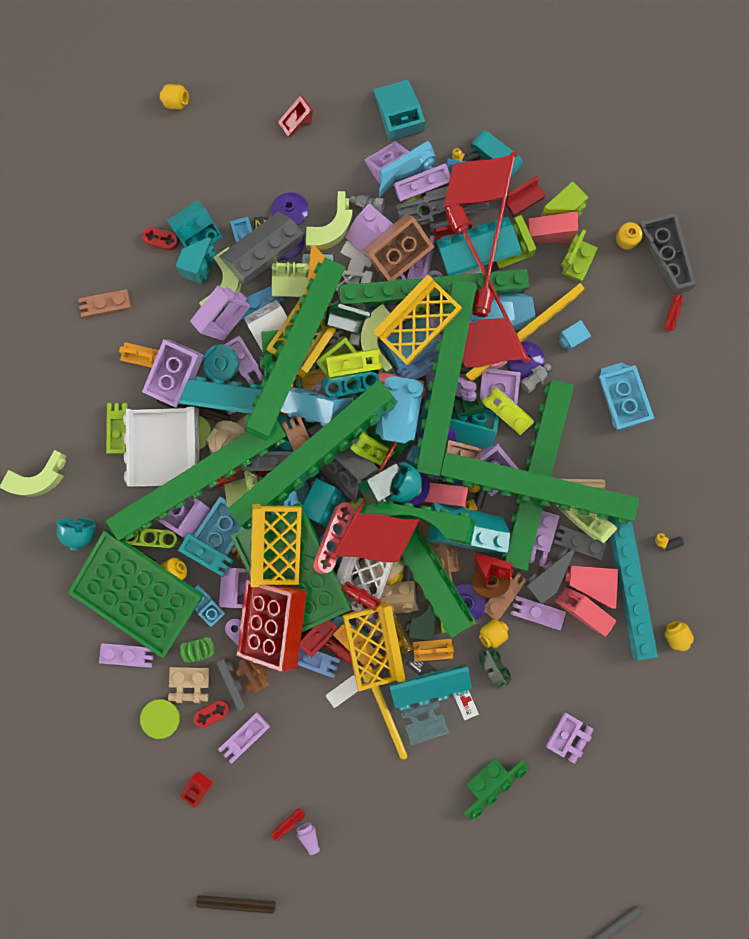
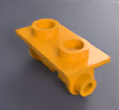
(138, 354)
(433, 650)

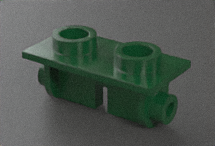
(500, 674)

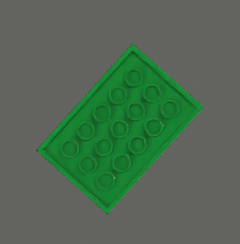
(324, 592)
(135, 593)

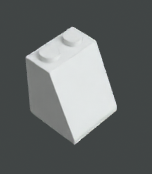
(266, 319)

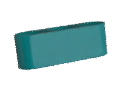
(491, 148)
(341, 383)

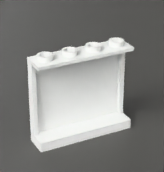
(160, 444)

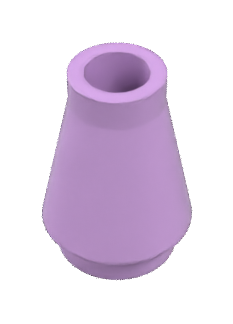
(308, 837)

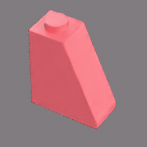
(553, 228)
(447, 495)
(595, 583)
(585, 611)

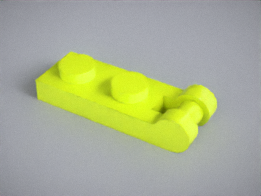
(353, 362)
(508, 411)

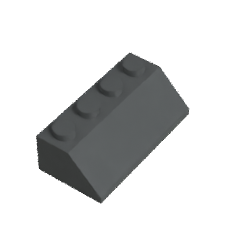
(262, 247)
(346, 469)

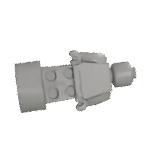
(363, 201)
(538, 375)

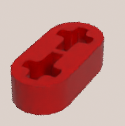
(160, 243)
(209, 709)

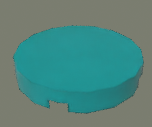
(221, 362)

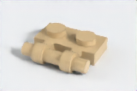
(189, 678)

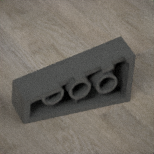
(668, 248)

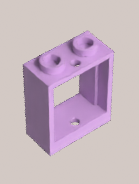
(229, 317)

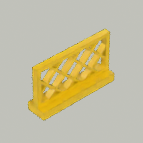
(403, 311)
(316, 345)
(258, 549)
(390, 641)

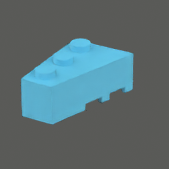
(313, 406)

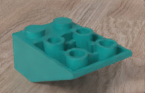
(399, 110)

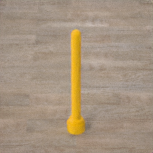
(387, 716)

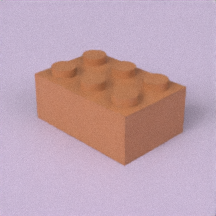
(398, 248)

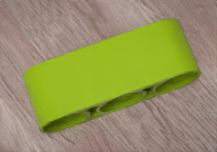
(159, 541)

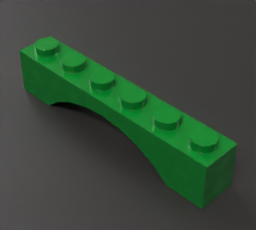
(454, 527)

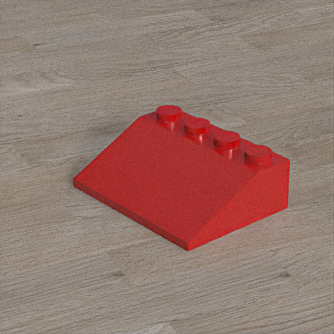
(272, 625)

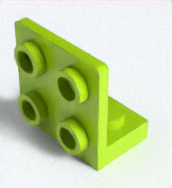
(525, 241)
(578, 258)

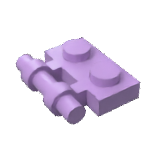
(564, 734)

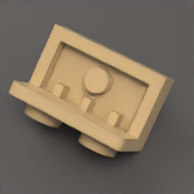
(401, 596)

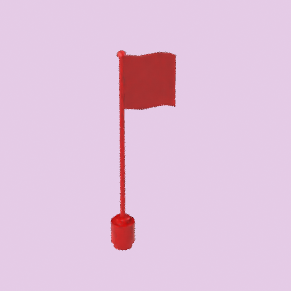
(480, 183)
(487, 339)
(376, 535)

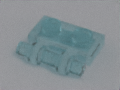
(427, 728)

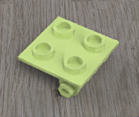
(289, 279)
(238, 488)

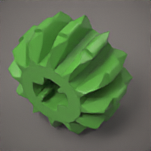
(197, 649)

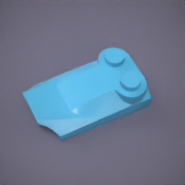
(410, 164)
(518, 308)
(408, 338)
(625, 396)
(402, 421)
(218, 527)

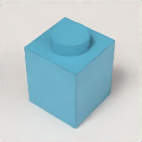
(574, 336)

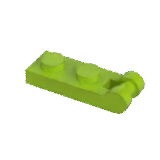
(371, 449)

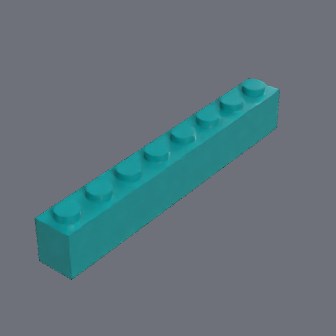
(632, 592)

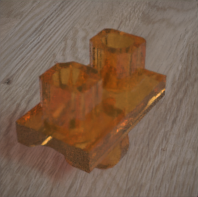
(255, 674)

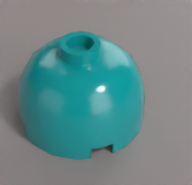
(405, 484)
(76, 533)

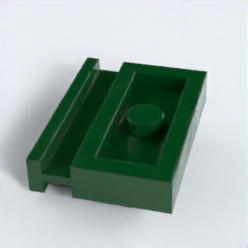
(468, 408)

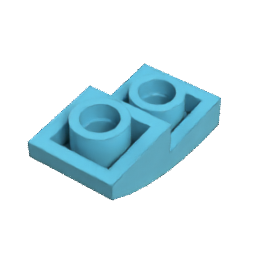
(208, 608)

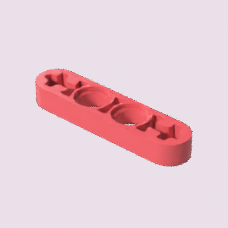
(331, 536)

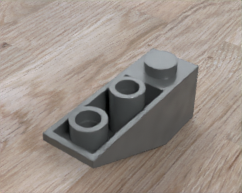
(549, 580)

